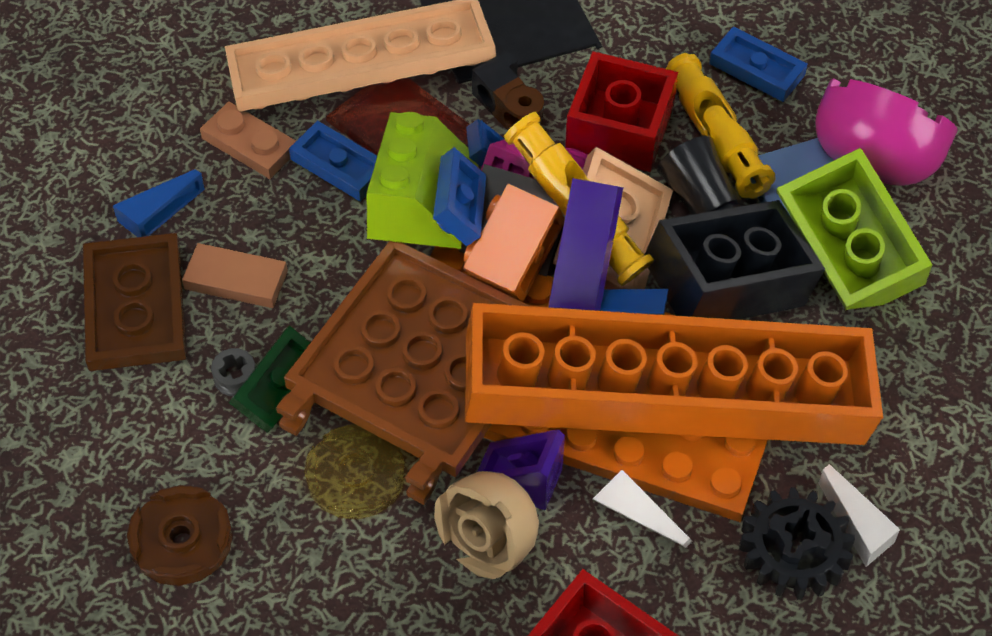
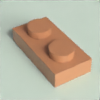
(248, 140)

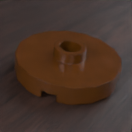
(177, 512)

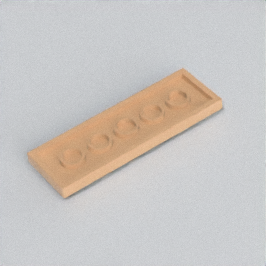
(358, 53)

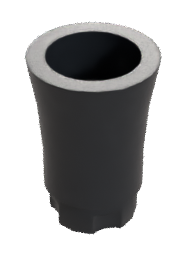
(699, 177)

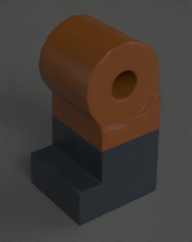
(503, 92)

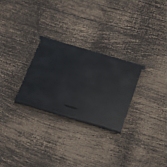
(532, 30)

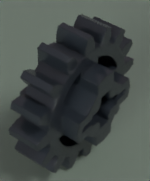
(822, 549)

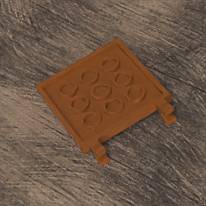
(398, 362)

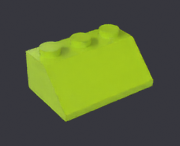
(406, 181)
(856, 232)

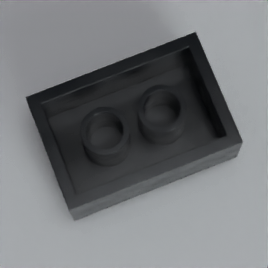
(734, 262)

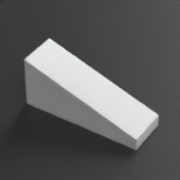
(632, 502)
(870, 526)

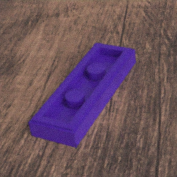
(585, 245)

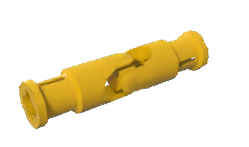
(715, 117)
(554, 171)

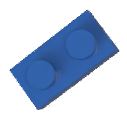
(758, 64)
(335, 159)
(460, 197)

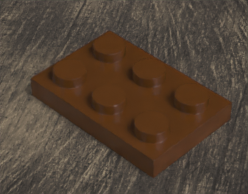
(133, 302)

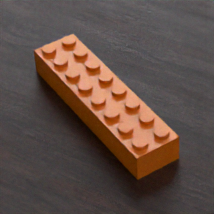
(670, 374)

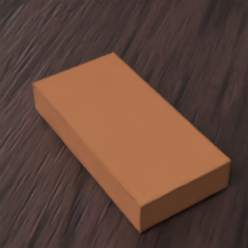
(235, 275)

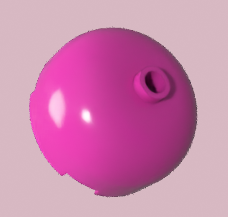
(887, 127)

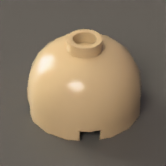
(489, 521)

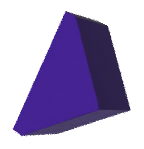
(531, 461)

